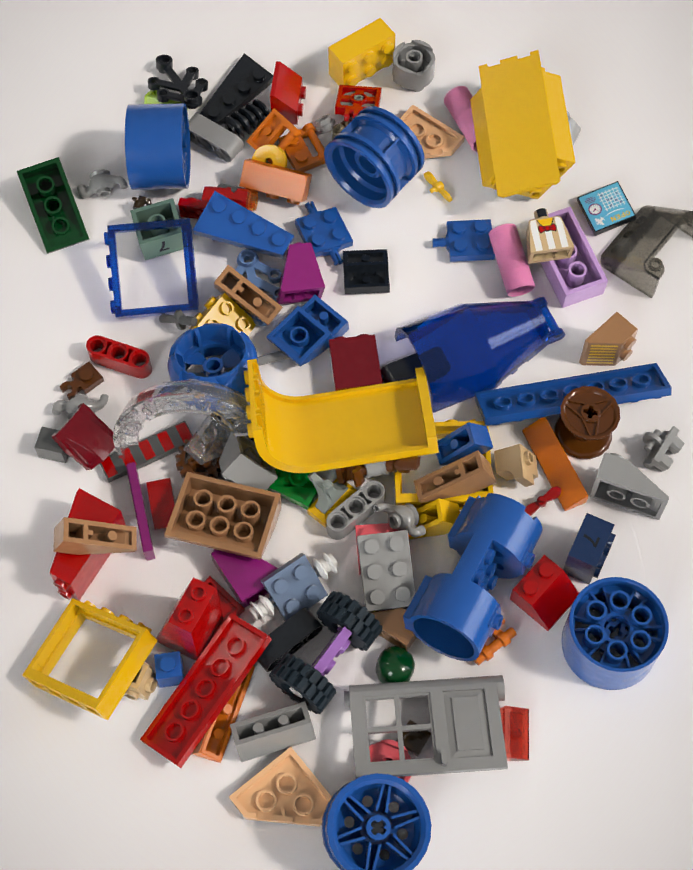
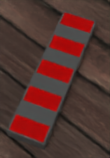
(147, 451)

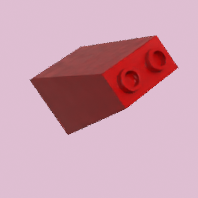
(74, 572)
(192, 620)

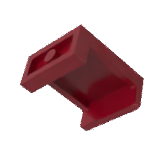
(355, 361)

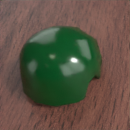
(395, 665)

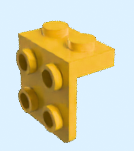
(226, 311)

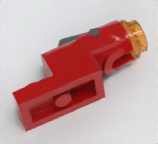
(194, 207)

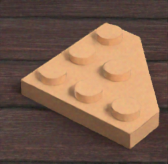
(433, 135)
(283, 793)

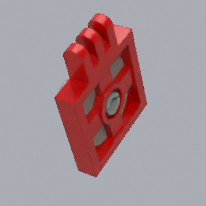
(354, 98)

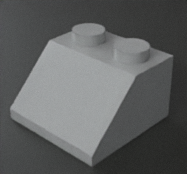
(244, 465)

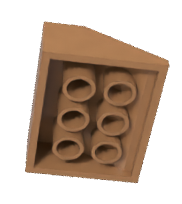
(224, 515)

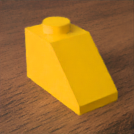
(437, 517)

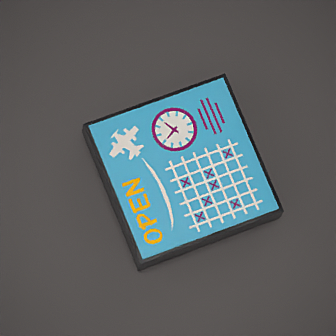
(606, 208)

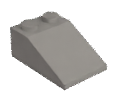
(627, 487)

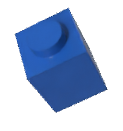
(169, 669)

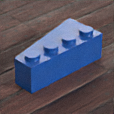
(234, 224)

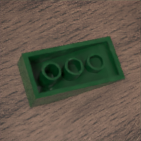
(52, 205)

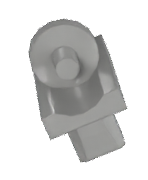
(658, 444)

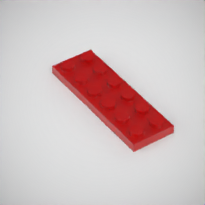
(205, 690)

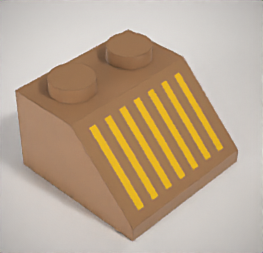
(609, 343)

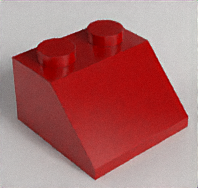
(287, 93)
(544, 593)

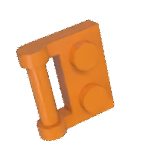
(271, 129)
(300, 155)

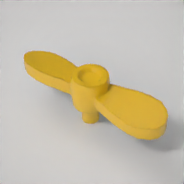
(437, 186)

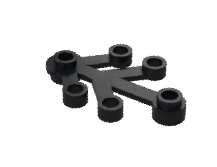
(190, 97)

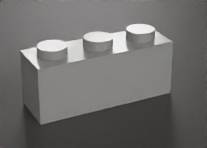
(272, 731)

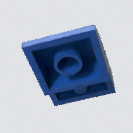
(308, 330)

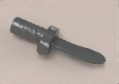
(179, 319)

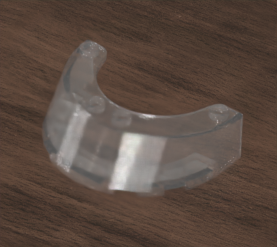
(176, 397)

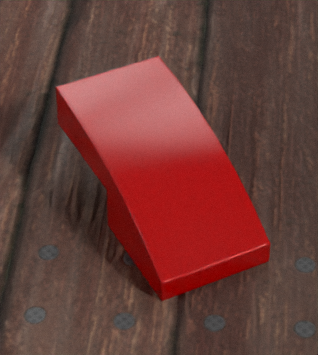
(161, 502)

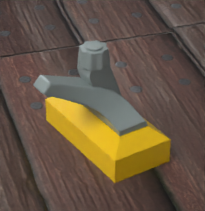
(329, 497)

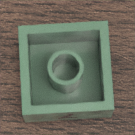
(162, 241)

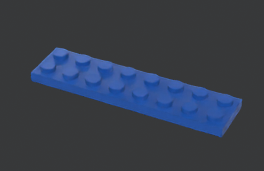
(546, 397)

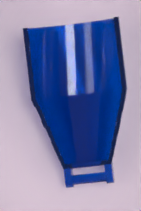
(478, 345)

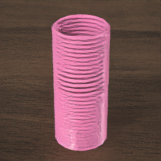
(459, 106)
(508, 254)

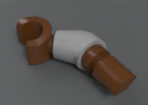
(375, 469)

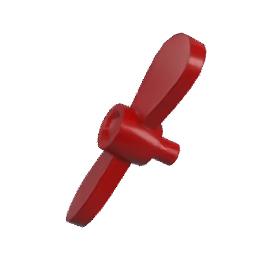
(541, 501)

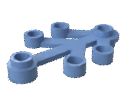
(250, 267)

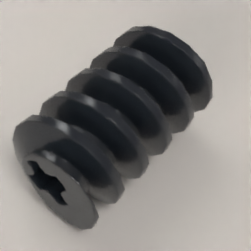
(246, 118)

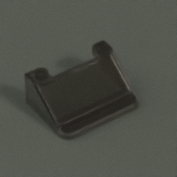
(634, 249)

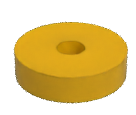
(273, 152)

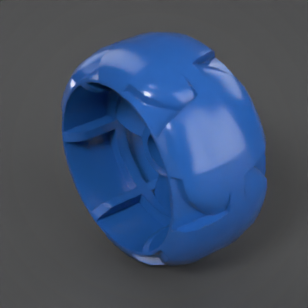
(207, 341)

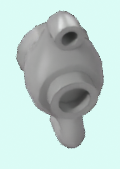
(101, 184)
(72, 405)
(402, 517)

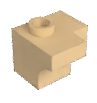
(516, 463)

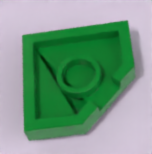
(294, 488)

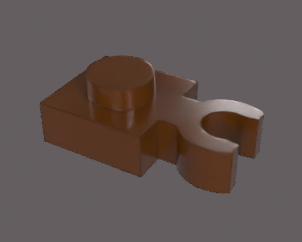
(83, 379)

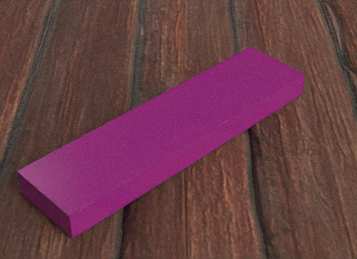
(140, 511)

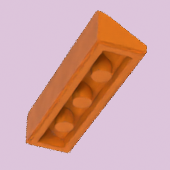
(555, 463)
(217, 737)

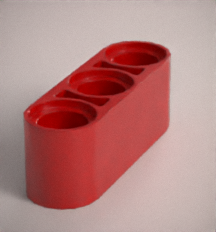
(112, 349)

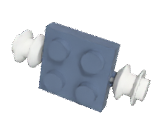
(293, 587)

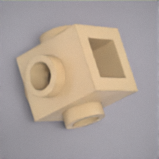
(143, 684)

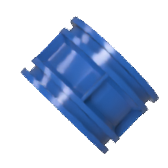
(374, 157)
(411, 816)

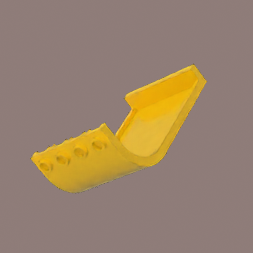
(340, 425)

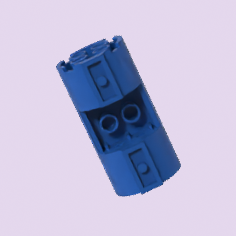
(455, 609)

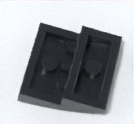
(366, 271)

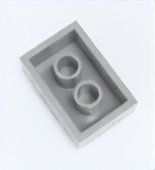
(386, 570)

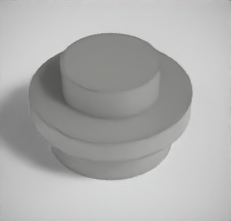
(324, 123)

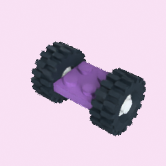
(351, 626)

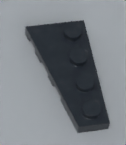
(237, 90)

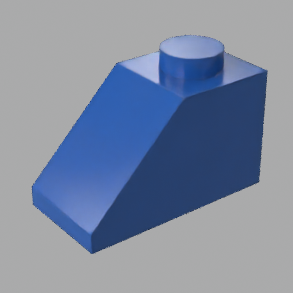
(463, 442)

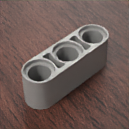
(214, 138)
(360, 500)

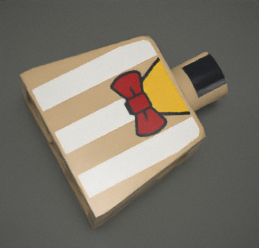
(547, 238)

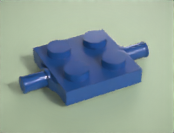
(324, 231)
(467, 240)

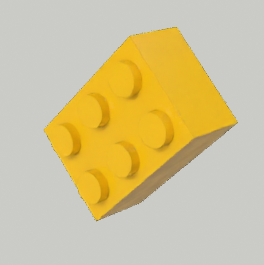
(361, 53)

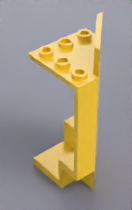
(521, 127)

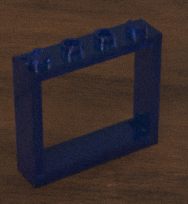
(113, 263)

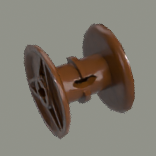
(587, 422)

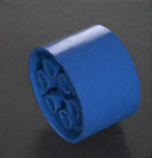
(157, 146)
(613, 671)

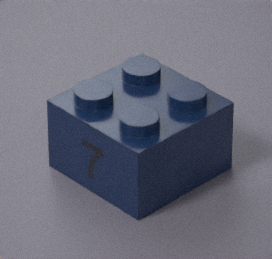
(589, 549)

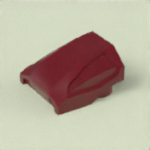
(85, 438)

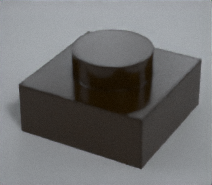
(415, 740)

